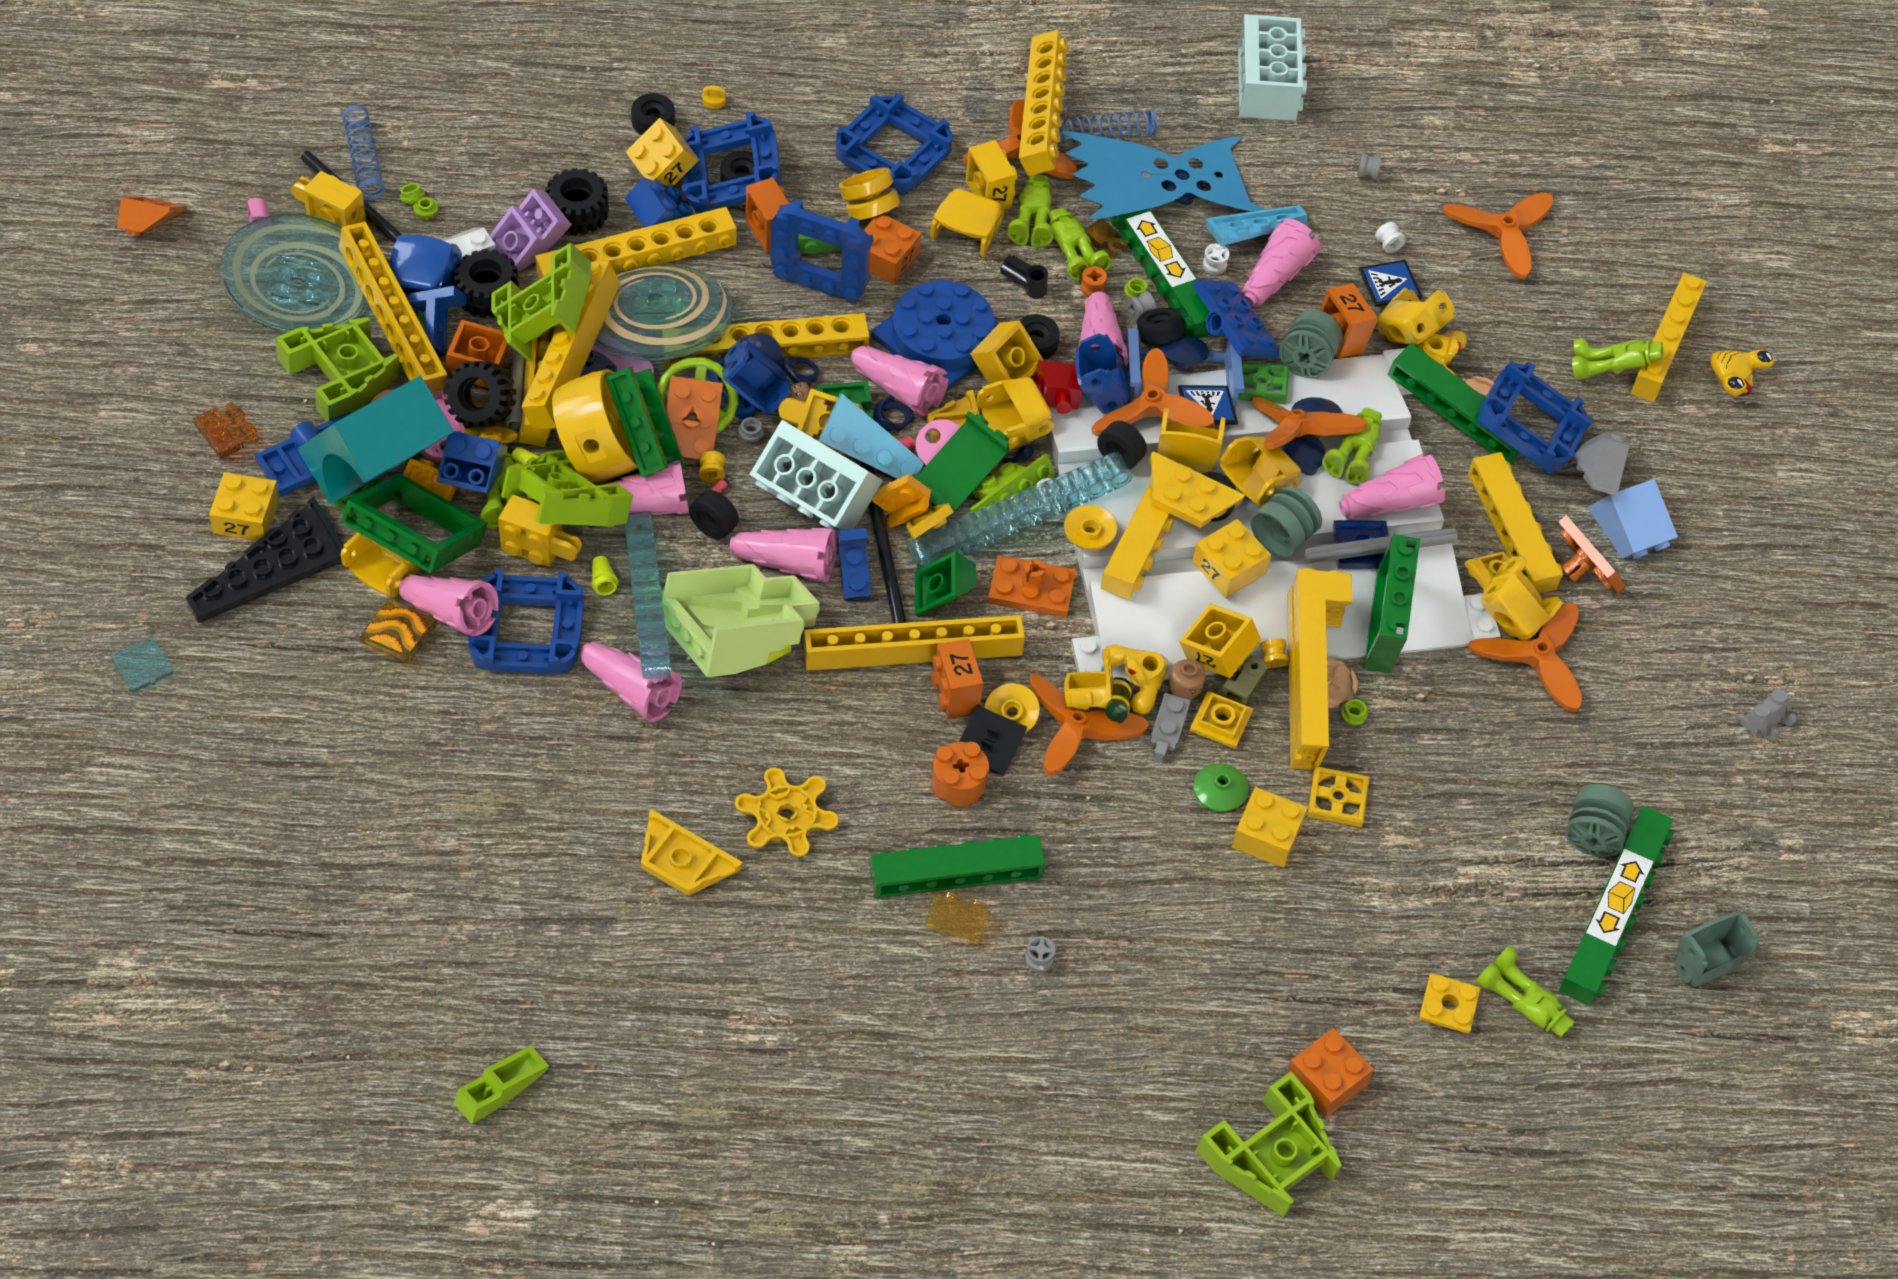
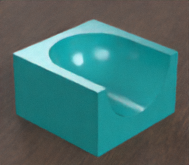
(375, 439)

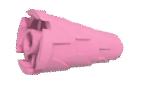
(1280, 260)
(1101, 319)
(907, 380)
(1397, 490)
(658, 492)
(791, 551)
(455, 601)
(623, 676)

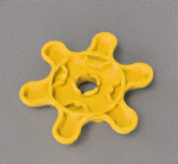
(782, 796)

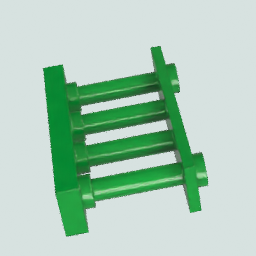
(644, 420)

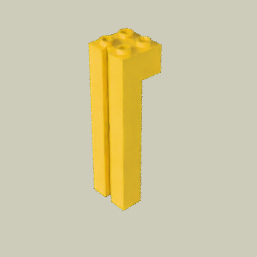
(1312, 606)

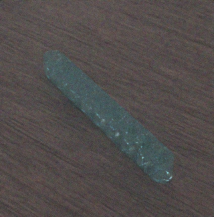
(1022, 510)
(647, 596)

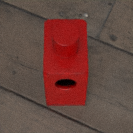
(1058, 385)

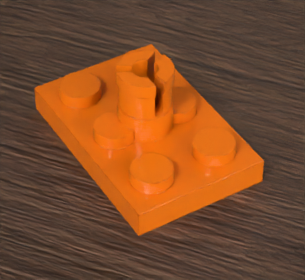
(694, 414)
(1587, 558)
(1032, 586)

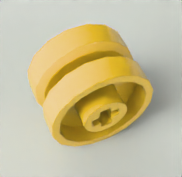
(869, 193)

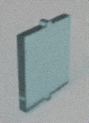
(141, 664)

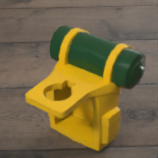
(1099, 690)

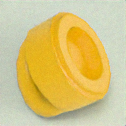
(713, 97)

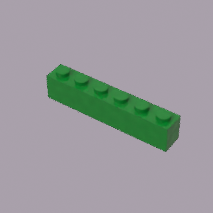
(1447, 396)
(956, 866)

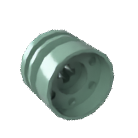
(1311, 343)
(1286, 521)
(1599, 820)

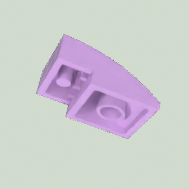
(530, 229)

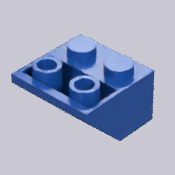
(656, 202)
(471, 462)

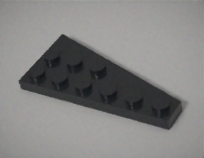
(279, 558)

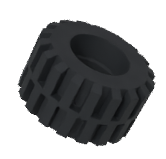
(582, 187)
(479, 269)
(460, 397)

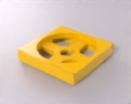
(1335, 815)

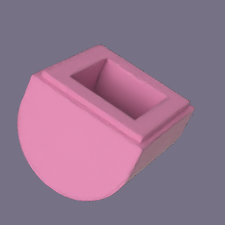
(257, 209)

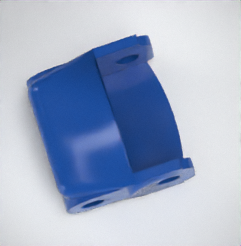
(423, 263)
(755, 377)
(1103, 387)

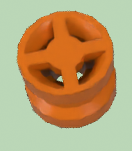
(1093, 280)

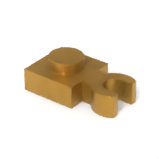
(1105, 236)

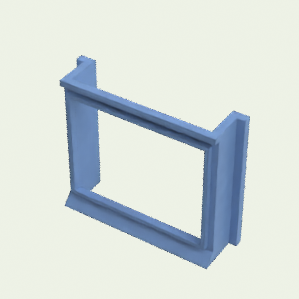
(1232, 362)

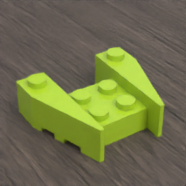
(546, 302)
(346, 359)
(565, 494)
(1278, 1153)

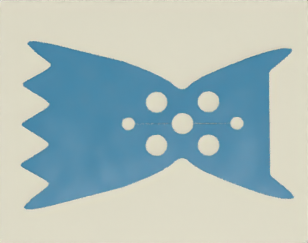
(1121, 189)

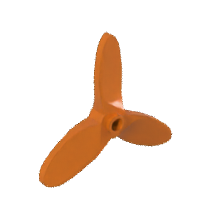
(1064, 165)
(1507, 227)
(1155, 398)
(1298, 423)
(1541, 655)
(1077, 725)

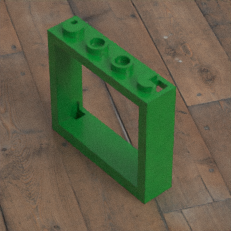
(403, 540)
(1391, 603)

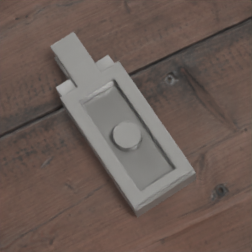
(1168, 725)

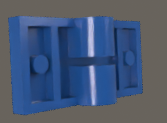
(1234, 318)
(284, 461)

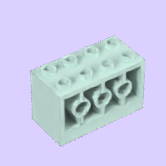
(1271, 67)
(814, 478)

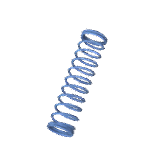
(347, 124)
(1149, 129)

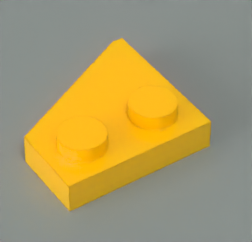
(933, 517)

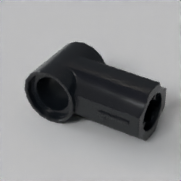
(1032, 278)

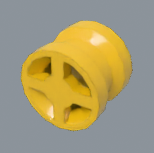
(712, 466)
(1274, 652)

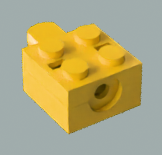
(330, 199)
(810, 415)
(532, 540)

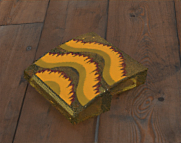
(398, 630)

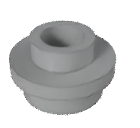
(751, 424)

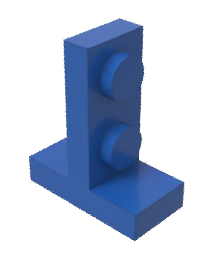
(435, 308)
(854, 563)

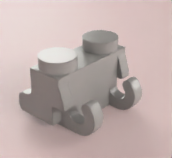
(1769, 714)

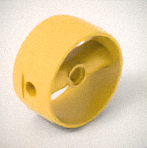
(587, 412)

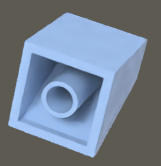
(1635, 520)

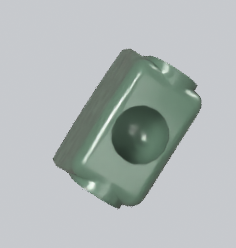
(1710, 950)

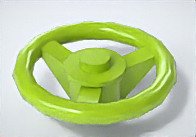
(702, 365)

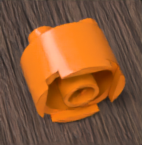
(960, 773)

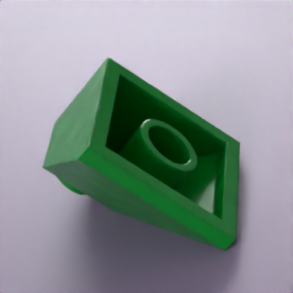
(943, 582)

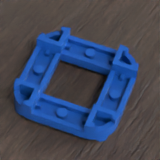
(889, 109)
(752, 131)
(787, 262)
(1571, 417)
(533, 658)

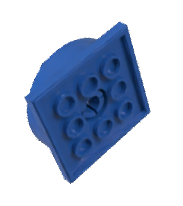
(938, 326)

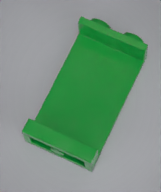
(963, 462)

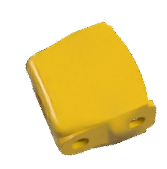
(969, 216)
(1414, 320)
(1016, 410)
(1191, 444)
(1258, 470)
(376, 565)
(1516, 602)

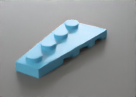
(1248, 225)
(863, 439)

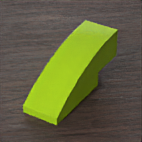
(499, 1084)

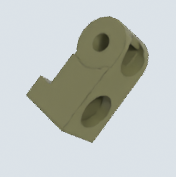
(1247, 682)

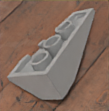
(1603, 460)

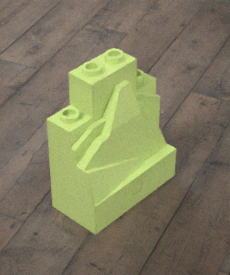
(735, 616)

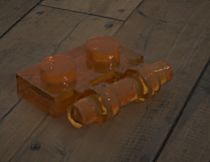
(220, 435)

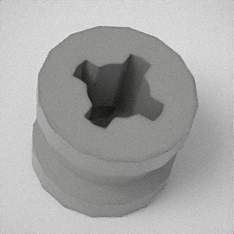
(1369, 166)
(1139, 305)
(1044, 949)

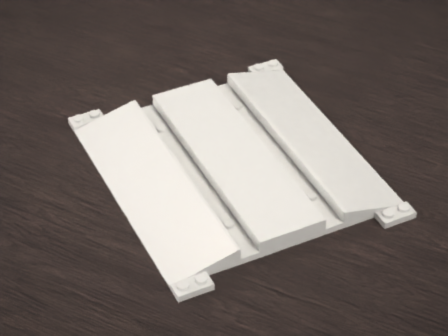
(1179, 592)

